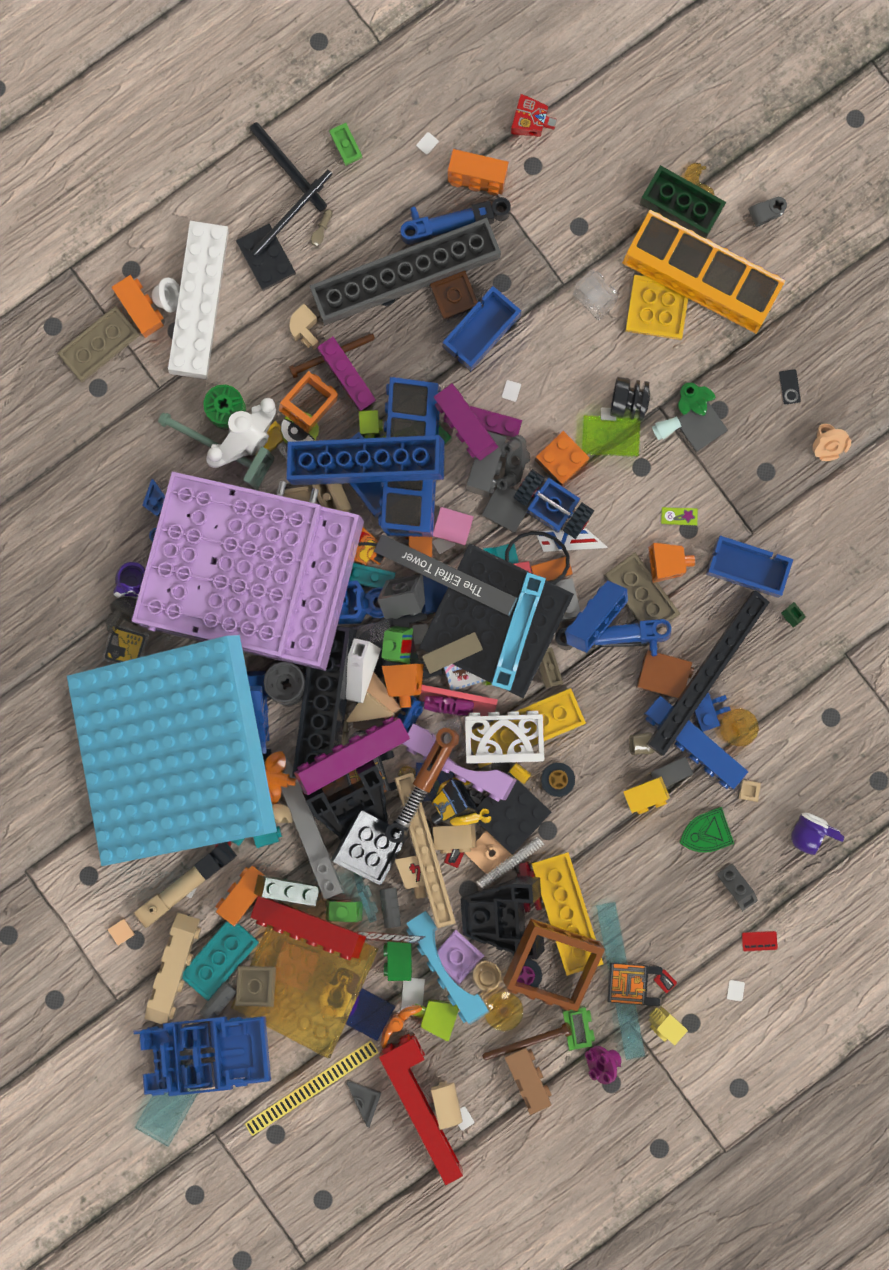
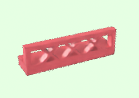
(481, 704)

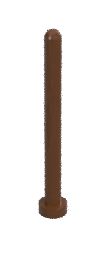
(318, 360)
(564, 1030)

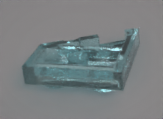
(365, 894)

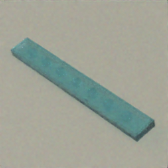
(615, 953)

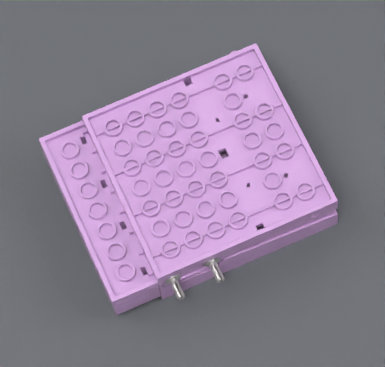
(249, 568)

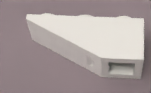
(360, 668)

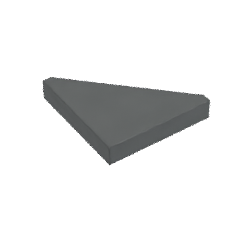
(365, 1099)

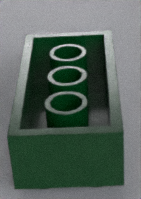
(682, 202)

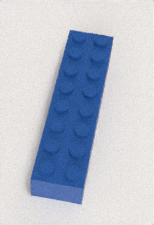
(365, 460)

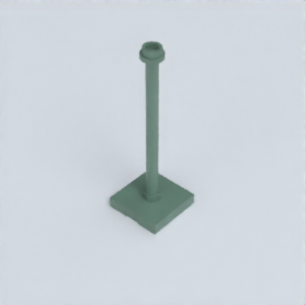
(257, 467)

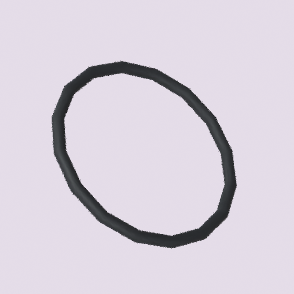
(548, 536)

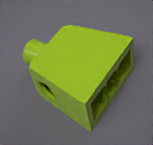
(438, 1018)

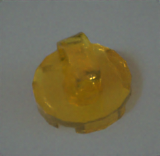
(739, 727)

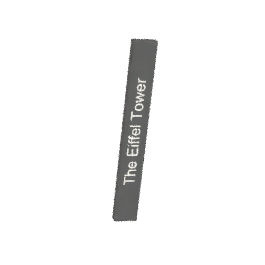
(445, 575)

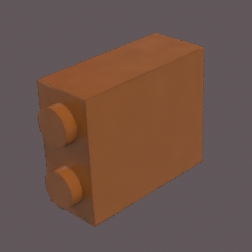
(664, 675)

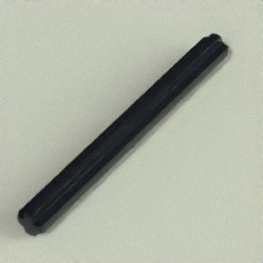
(286, 164)

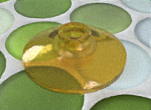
(506, 1021)

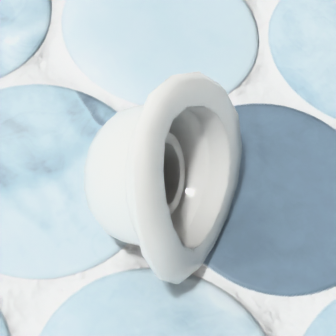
(166, 294)

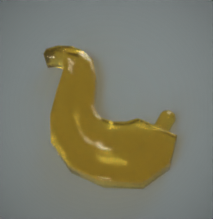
(692, 174)

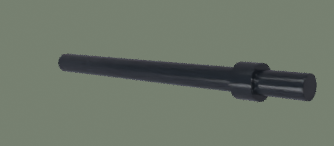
(316, 186)

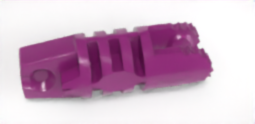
(448, 705)

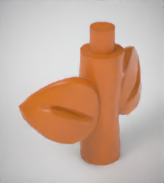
(274, 766)
(397, 1021)

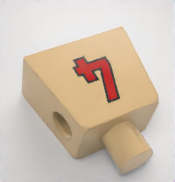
(411, 875)

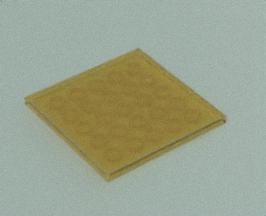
(311, 989)

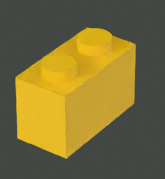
(647, 795)

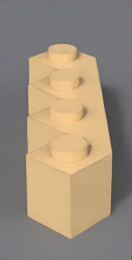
(174, 960)

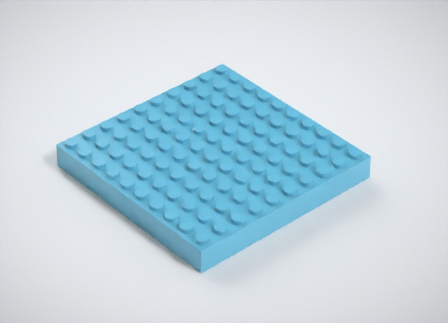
(171, 751)

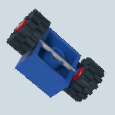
(553, 504)

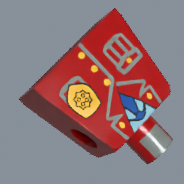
(531, 118)

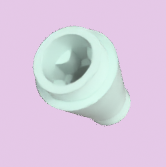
(665, 428)

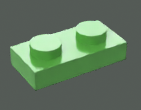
(345, 144)

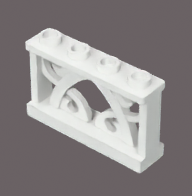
(526, 754)

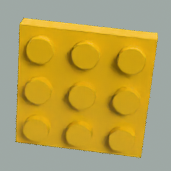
(655, 309)

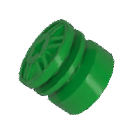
(222, 394)

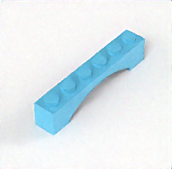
(518, 631)
(470, 1006)

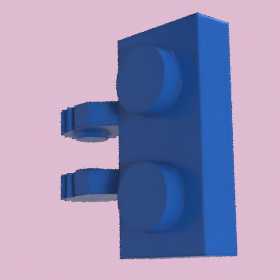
(706, 713)

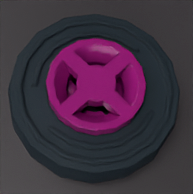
(530, 973)

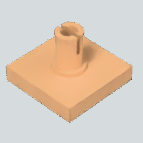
(488, 853)

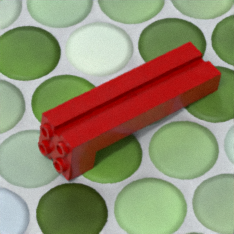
(398, 1062)

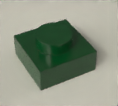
(793, 614)

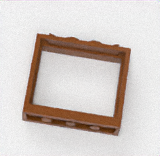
(539, 928)

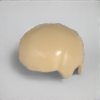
(282, 813)
(486, 976)

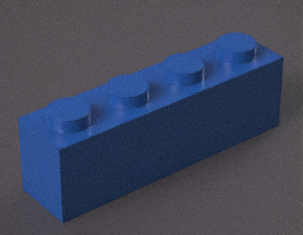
(596, 616)

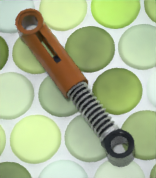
(423, 783)

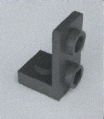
(738, 887)

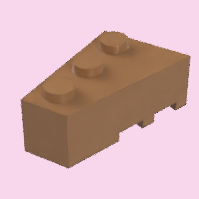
(528, 1080)

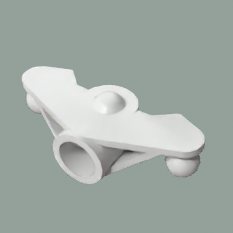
(245, 434)

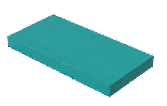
(219, 959)

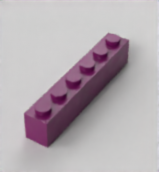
(351, 755)

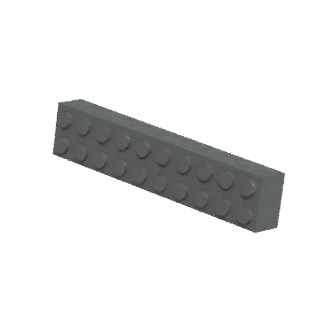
(405, 271)

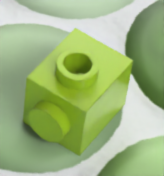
(370, 424)

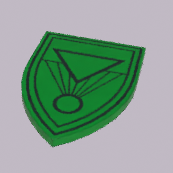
(707, 832)

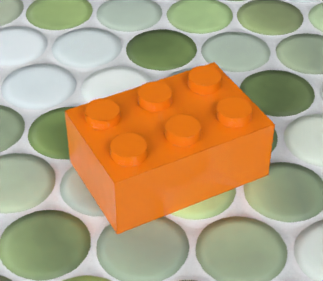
(477, 172)

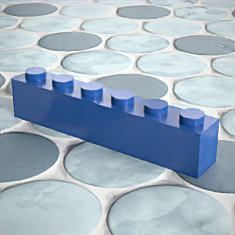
(700, 747)

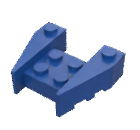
(259, 700)

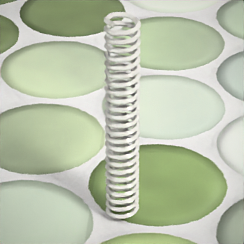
(515, 857)

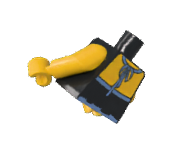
(456, 805)

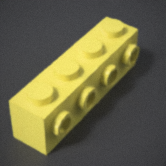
(666, 1025)

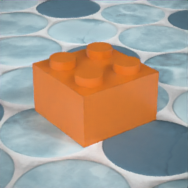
(562, 459)

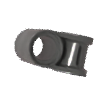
(764, 211)

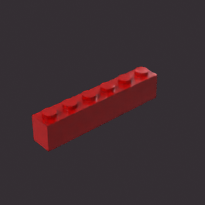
(308, 927)

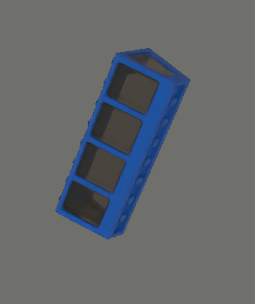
(409, 505)

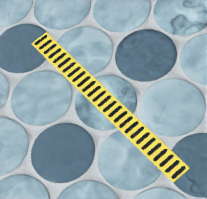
(311, 1088)

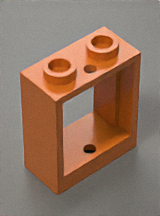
(297, 415)

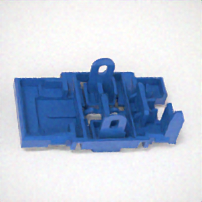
(238, 1054)

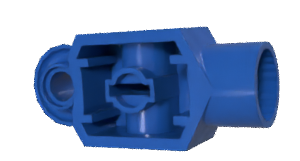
(359, 604)

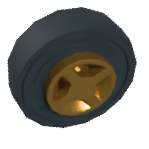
(563, 781)

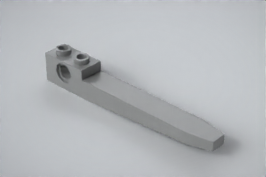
(311, 838)

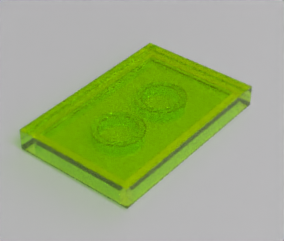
(611, 437)

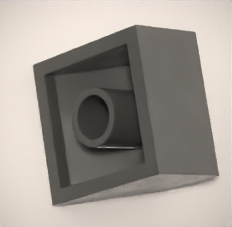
(402, 596)

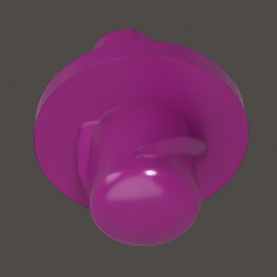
(603, 1064)

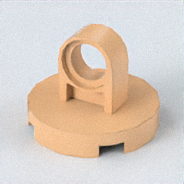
(831, 443)

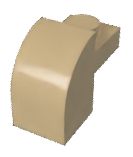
(300, 323)

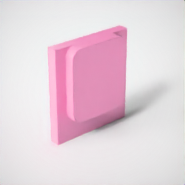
(453, 526)

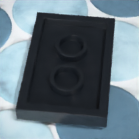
(271, 264)

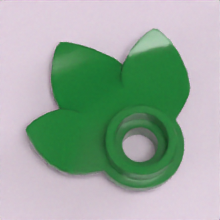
(696, 401)

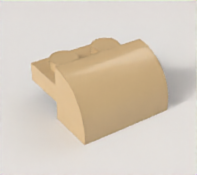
(446, 1105)

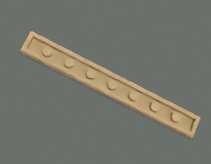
(427, 857)

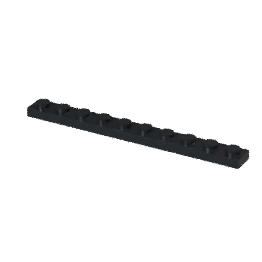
(708, 673)

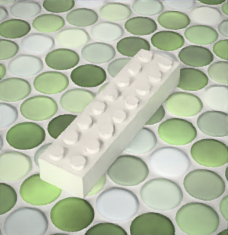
(198, 300)

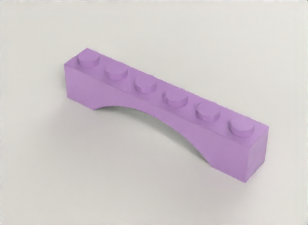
(494, 781)

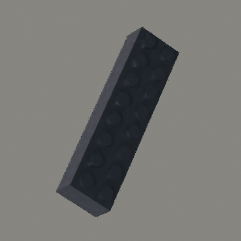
(324, 703)

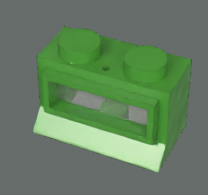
(578, 1021)

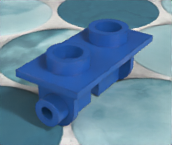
(412, 713)

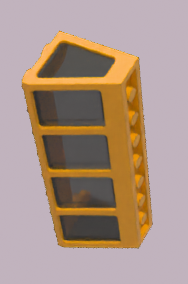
(703, 271)

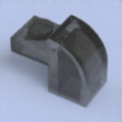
(122, 609)

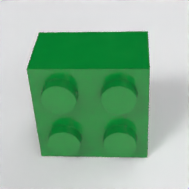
(398, 961)

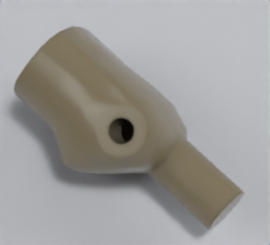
(638, 744)

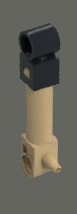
(185, 884)

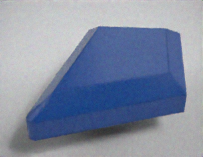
(154, 498)

